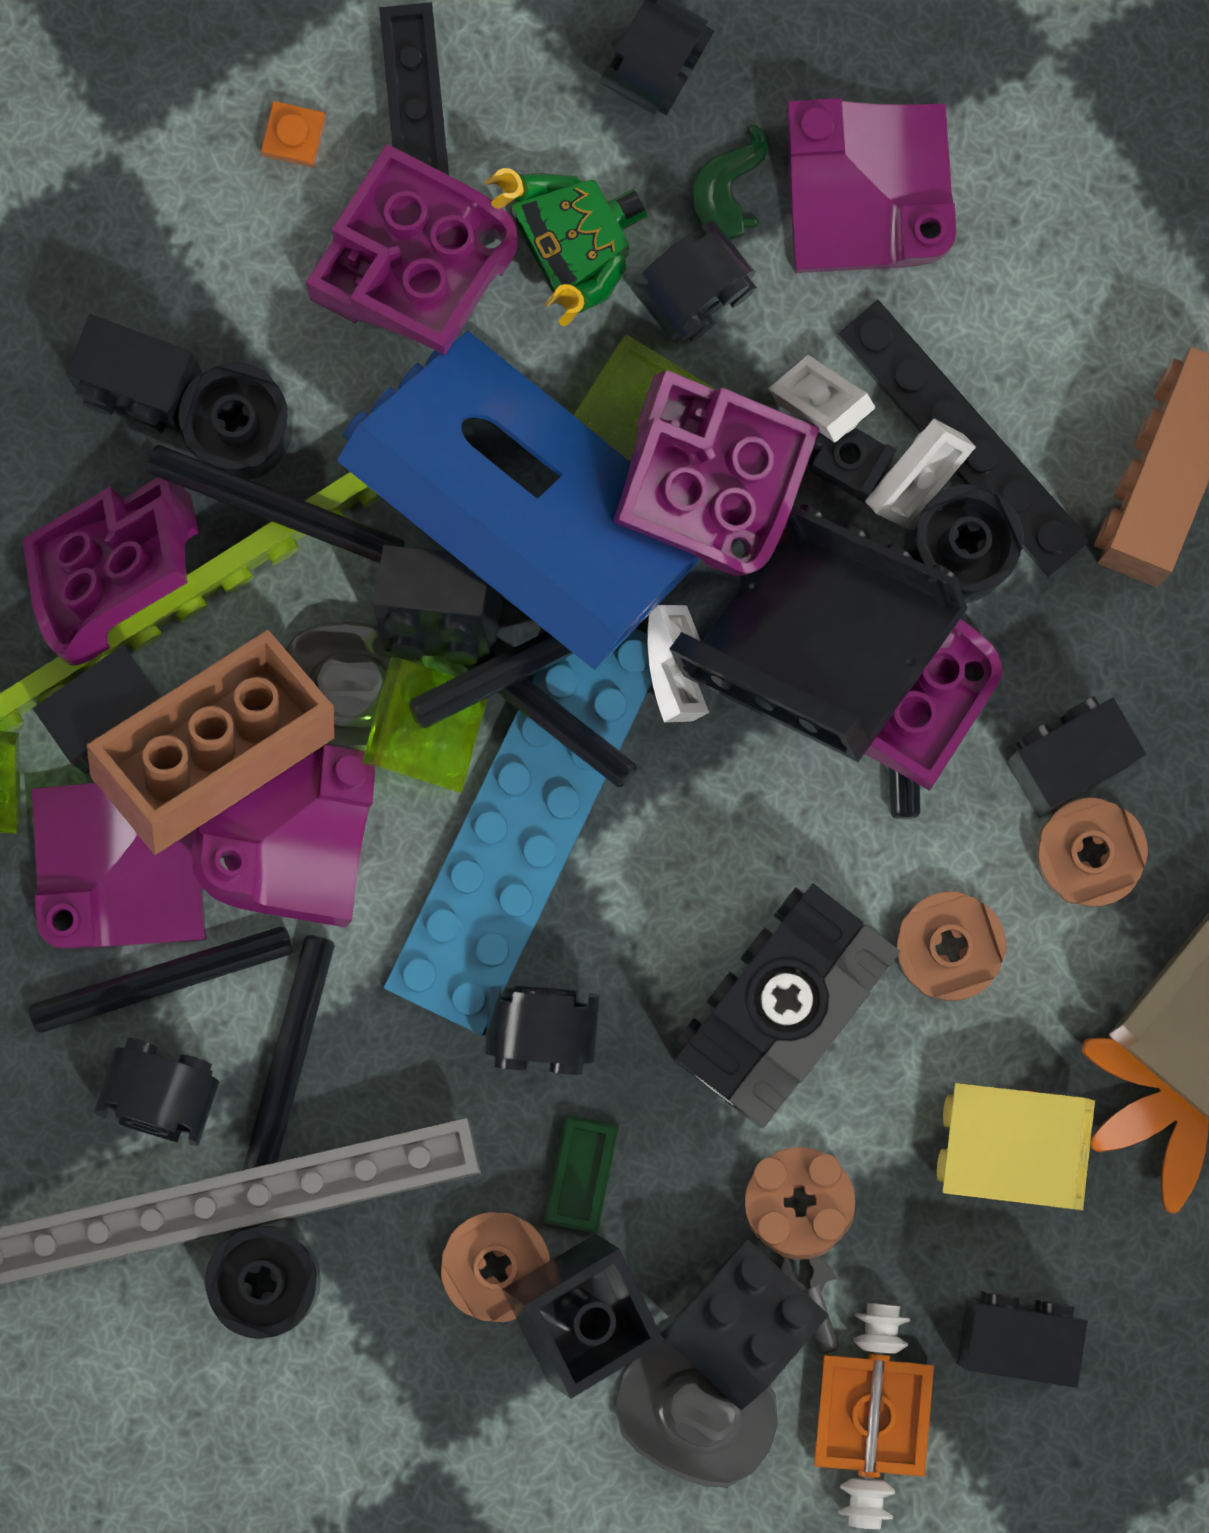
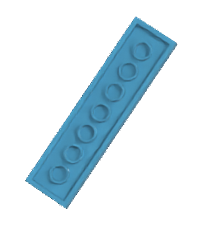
(516, 841)

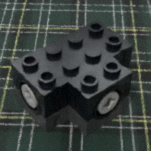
(785, 1004)

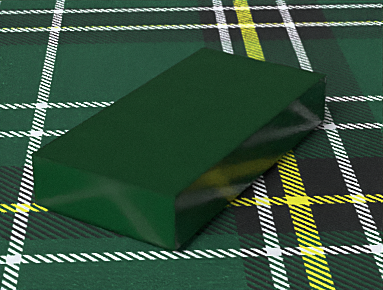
(581, 1174)

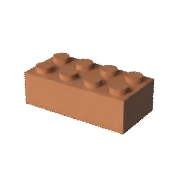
(1166, 481)
(211, 741)

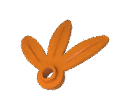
(1149, 1116)

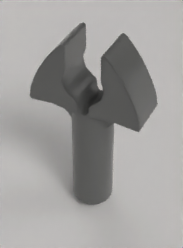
(825, 1335)

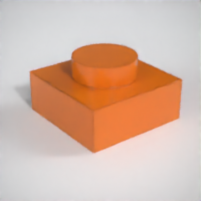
(293, 134)

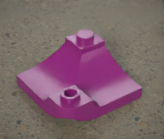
(867, 184)
(413, 252)
(713, 472)
(107, 564)
(939, 708)
(292, 841)
(108, 876)

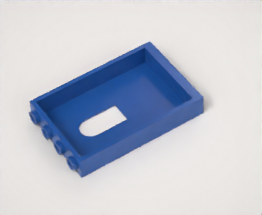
(545, 555)

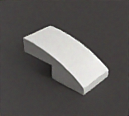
(676, 695)

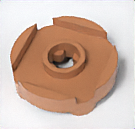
(1105, 824)
(964, 918)
(824, 1223)
(465, 1258)

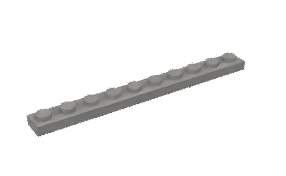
(237, 1201)

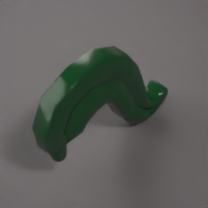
(713, 184)

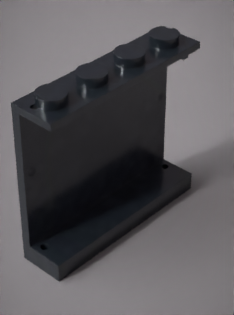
(827, 633)

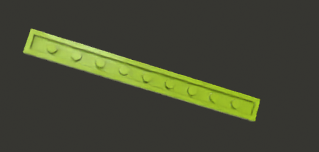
(227, 571)

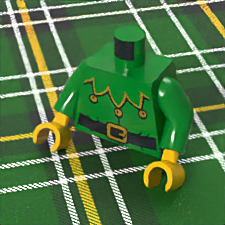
(571, 234)

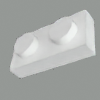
(822, 398)
(920, 473)

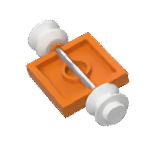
(873, 1415)

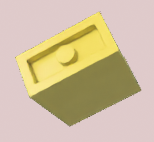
(1016, 1146)

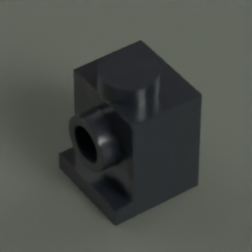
(856, 478)

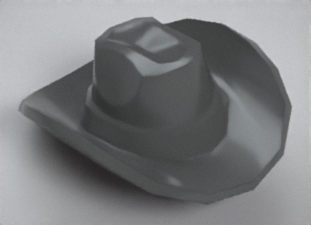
(350, 670)
(689, 1424)

